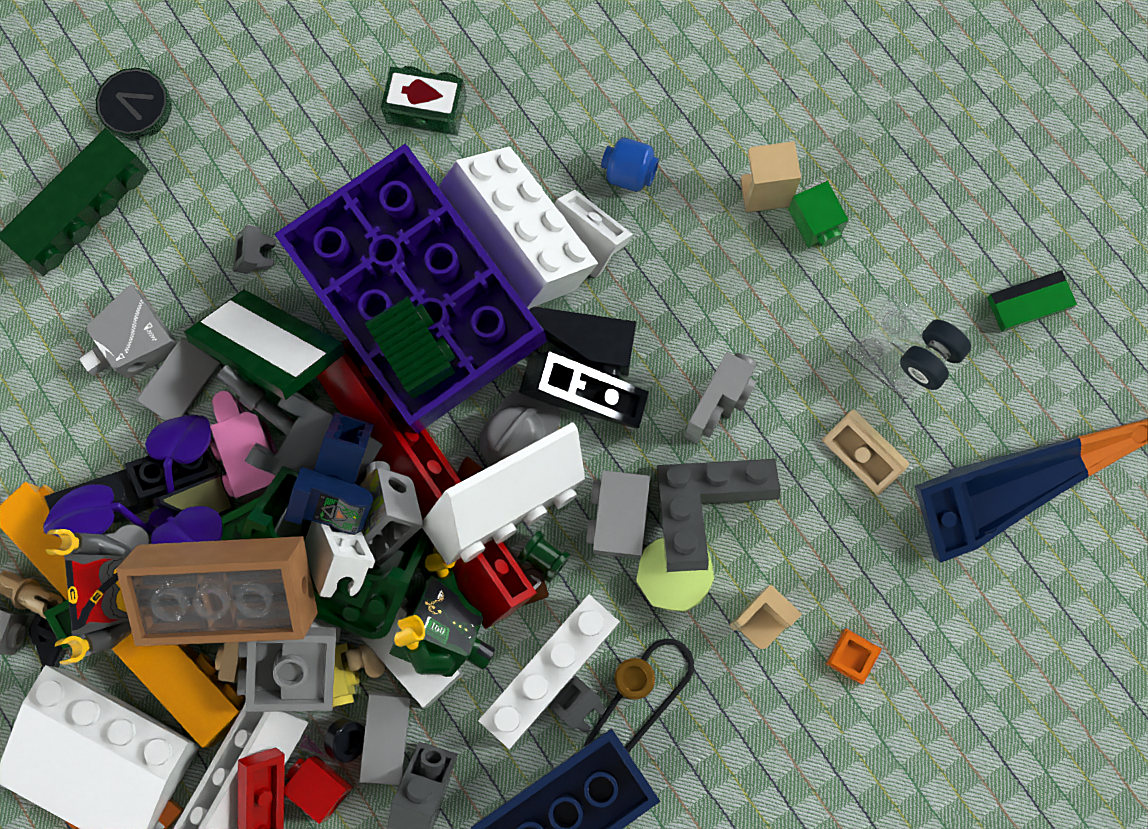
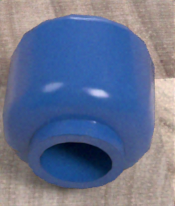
(630, 164)

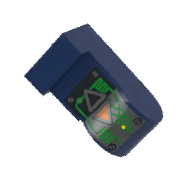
(328, 502)

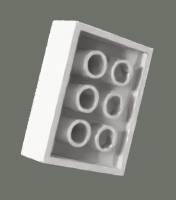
(92, 755)

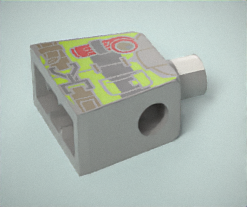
(393, 513)

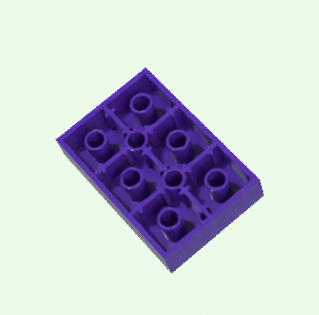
(401, 238)

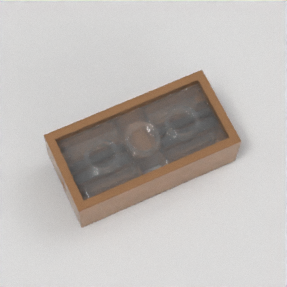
(218, 591)

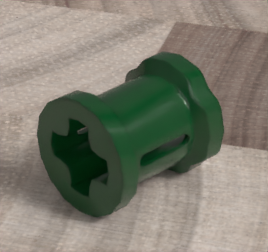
(544, 556)

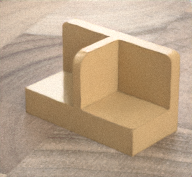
(765, 617)

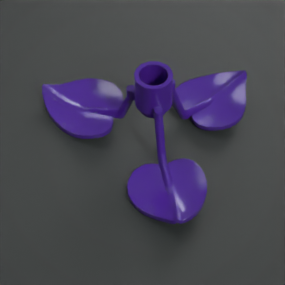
(92, 506)

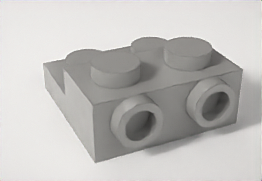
(727, 390)
(289, 673)

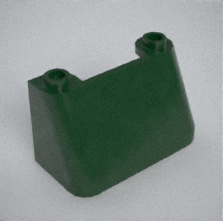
(377, 603)

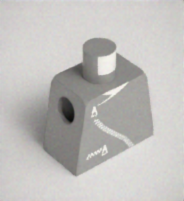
(127, 336)

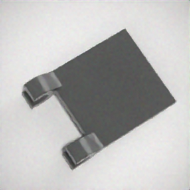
(303, 441)

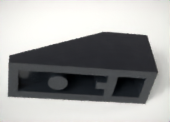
(590, 339)
(582, 390)

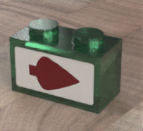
(424, 100)

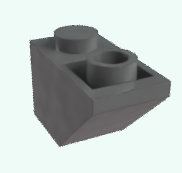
(422, 788)

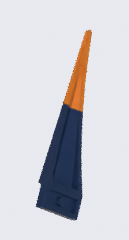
(991, 495)

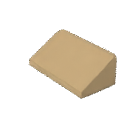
(865, 452)

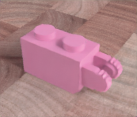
(233, 440)

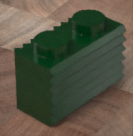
(410, 346)

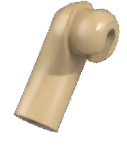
(365, 658)

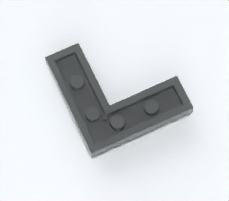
(690, 485)

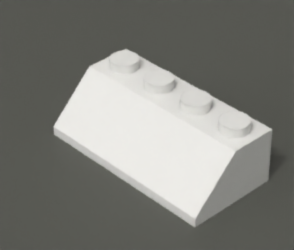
(506, 495)

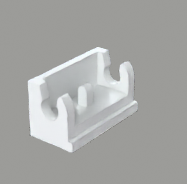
(335, 556)

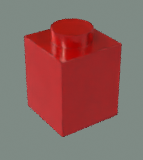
(316, 788)

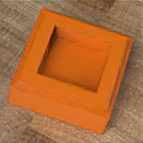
(853, 656)

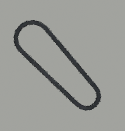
(664, 705)

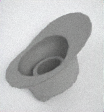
(516, 425)

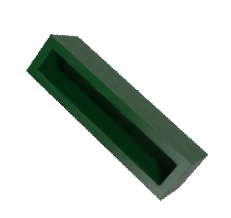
(74, 202)

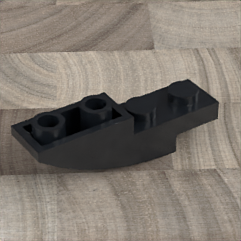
(144, 481)

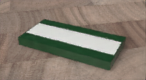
(265, 343)

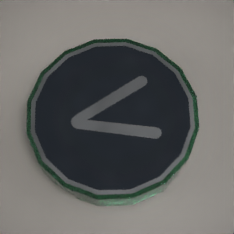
(133, 103)

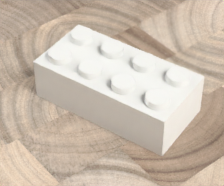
(518, 225)

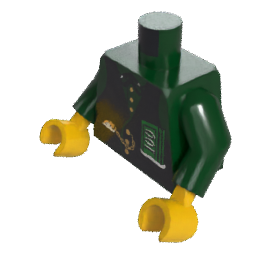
(440, 626)

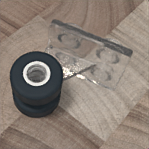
(908, 349)

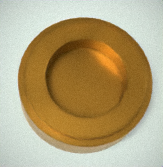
(634, 678)

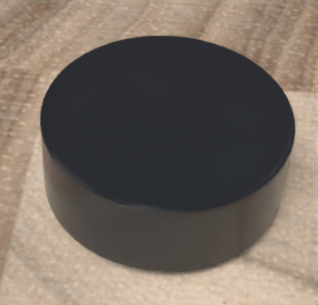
(344, 740)

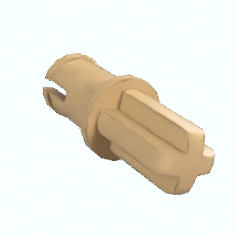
(27, 593)

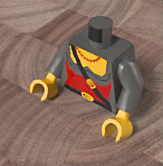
(93, 592)

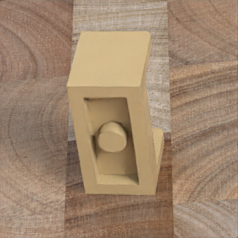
(772, 177)

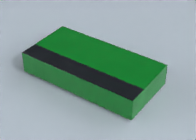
(1031, 301)

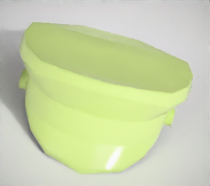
(671, 590)

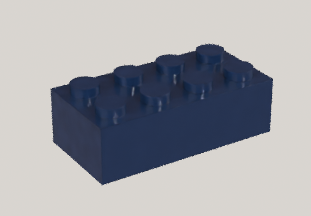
(586, 791)

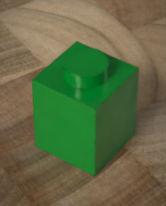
(818, 215)

